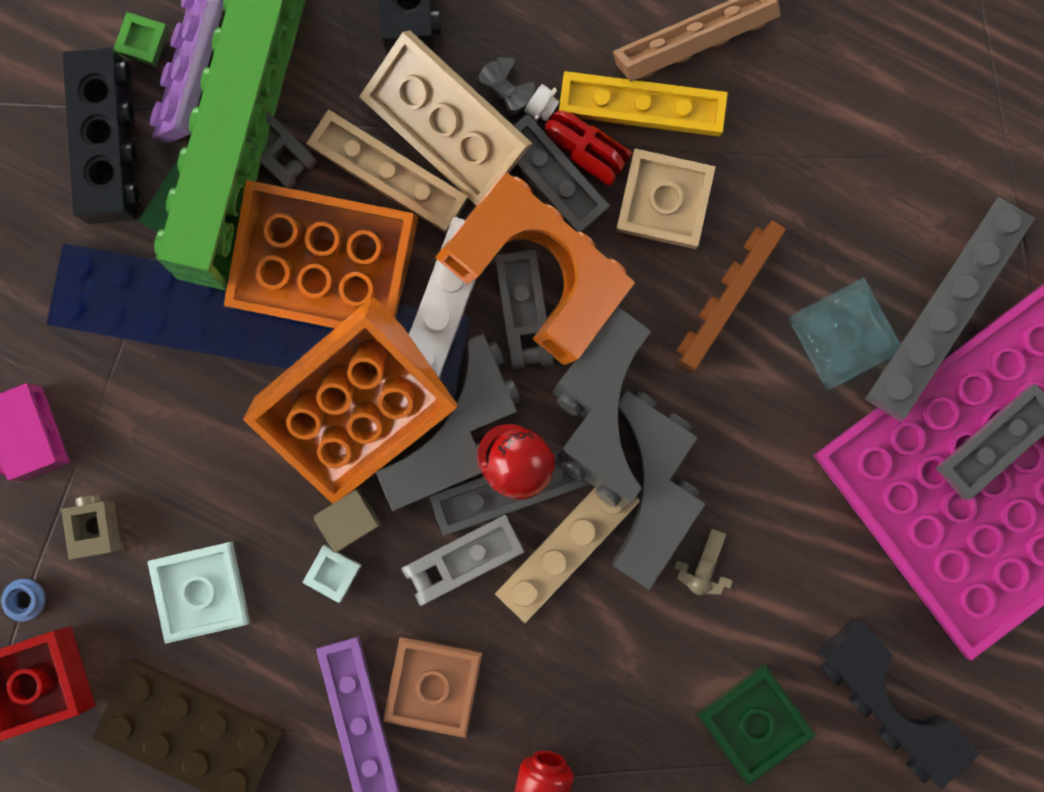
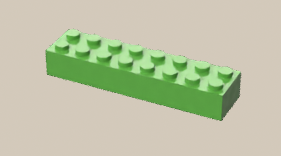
(206, 204)

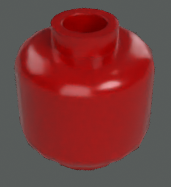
(544, 773)

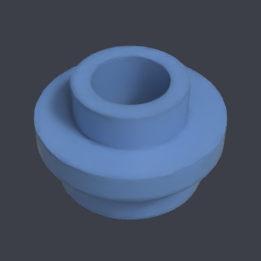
(11, 600)

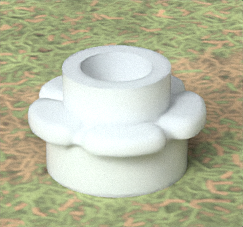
(542, 103)

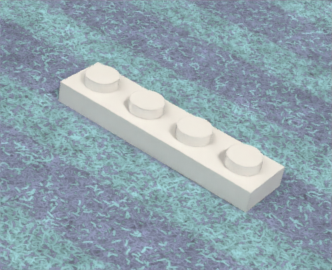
(440, 311)

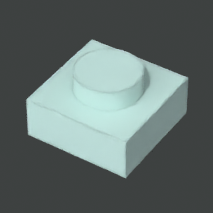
(332, 573)

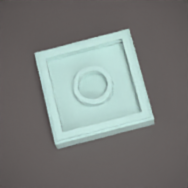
(198, 592)

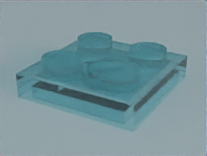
(845, 334)

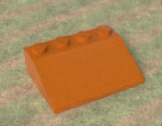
(317, 255)
(351, 402)

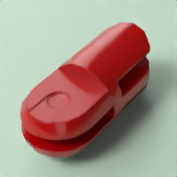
(587, 146)

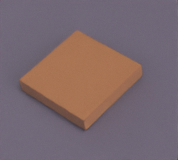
(432, 686)

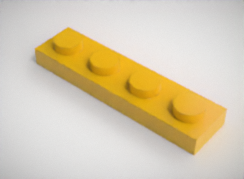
(643, 103)

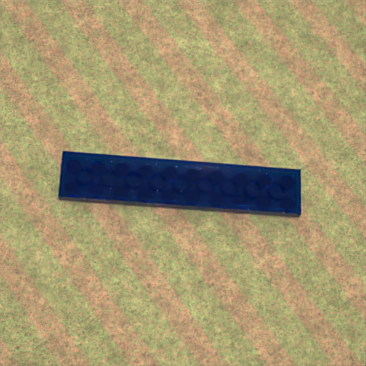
(149, 305)

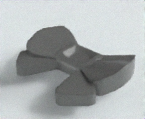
(494, 77)

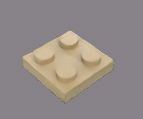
(665, 199)

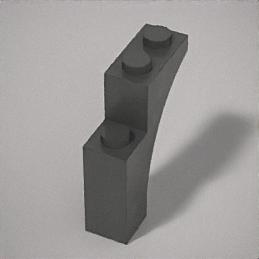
(593, 391)
(453, 451)
(665, 506)

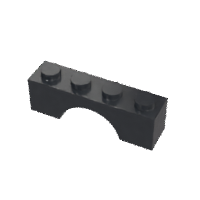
(931, 743)

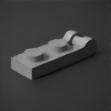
(464, 559)

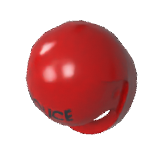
(518, 462)

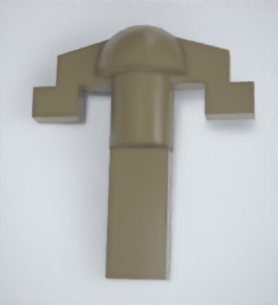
(701, 582)

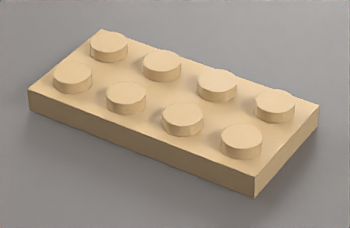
(443, 117)

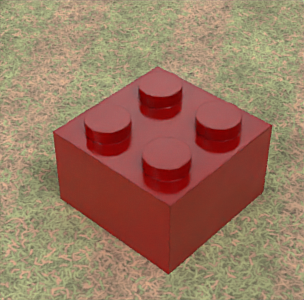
(42, 683)

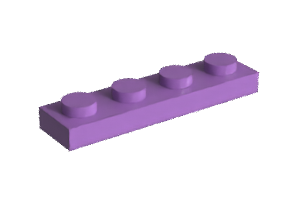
(357, 717)

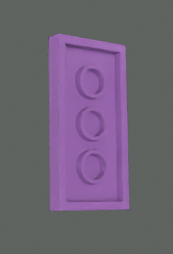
(184, 74)

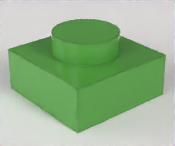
(141, 39)

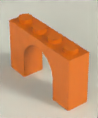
(591, 281)

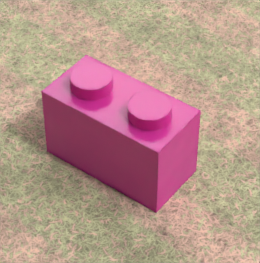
(28, 434)

